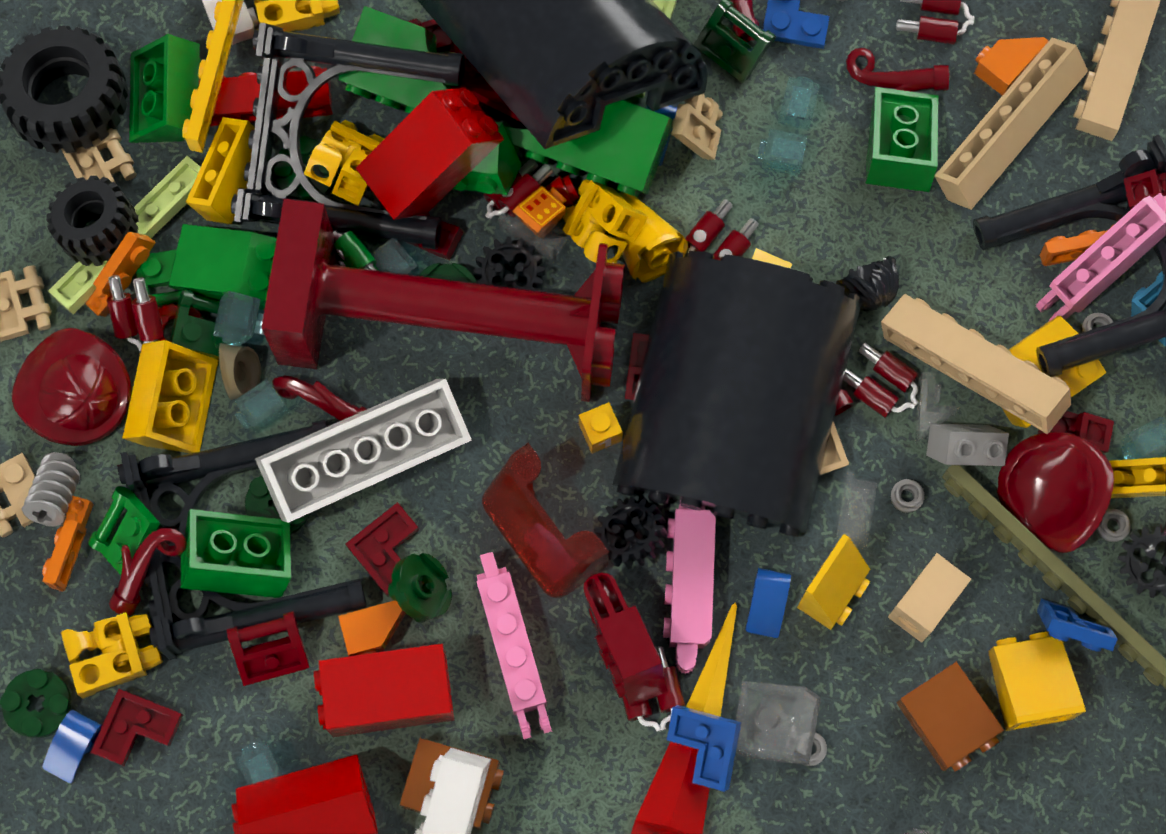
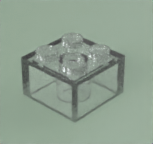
(777, 722)

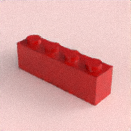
(238, 95)

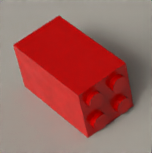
(429, 152)
(384, 690)
(308, 801)

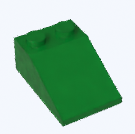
(903, 140)
(223, 261)

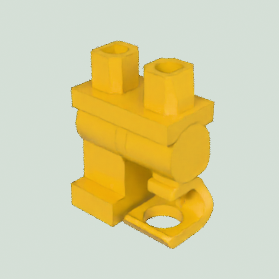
(295, 14)
(343, 148)
(601, 211)
(120, 656)

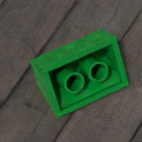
(162, 88)
(495, 171)
(236, 554)

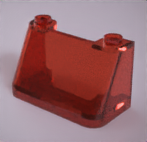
(552, 560)

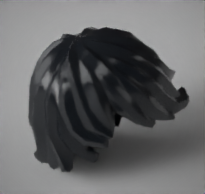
(873, 283)

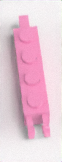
(1108, 257)
(691, 584)
(512, 644)

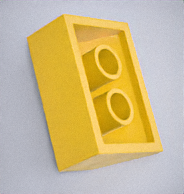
(1076, 377)
(170, 397)

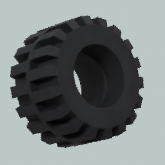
(79, 205)

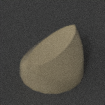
(239, 369)

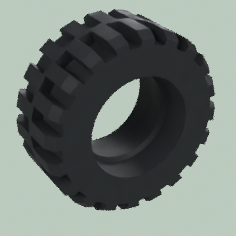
(48, 58)

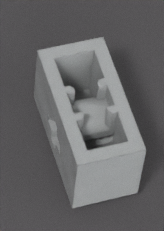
(967, 444)

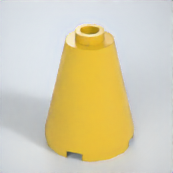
(651, 250)

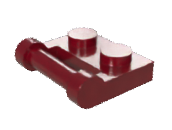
(269, 658)

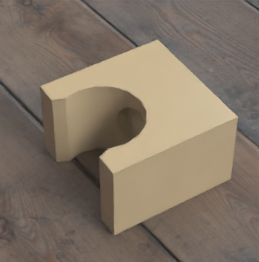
(929, 598)

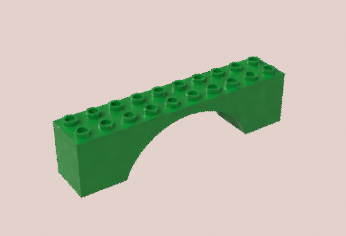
(620, 152)

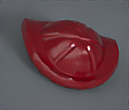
(72, 388)
(1057, 488)

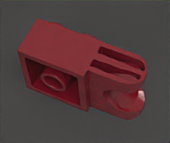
(623, 642)

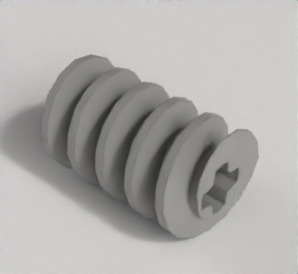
(51, 490)

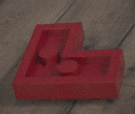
(377, 542)
(128, 719)

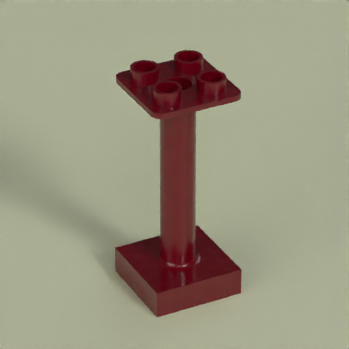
(309, 287)

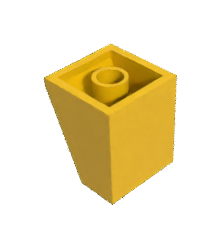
(1034, 682)

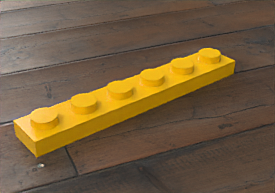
(211, 74)

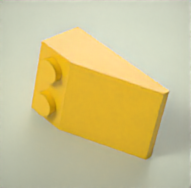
(836, 584)

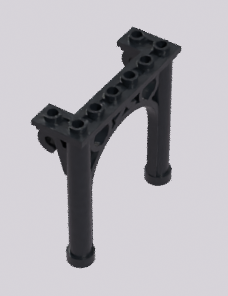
(348, 56)
(1088, 202)
(212, 465)

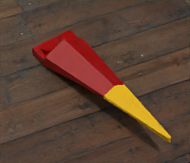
(672, 800)

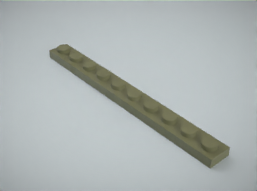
(1056, 573)

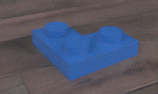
(795, 26)
(1064, 624)
(715, 740)

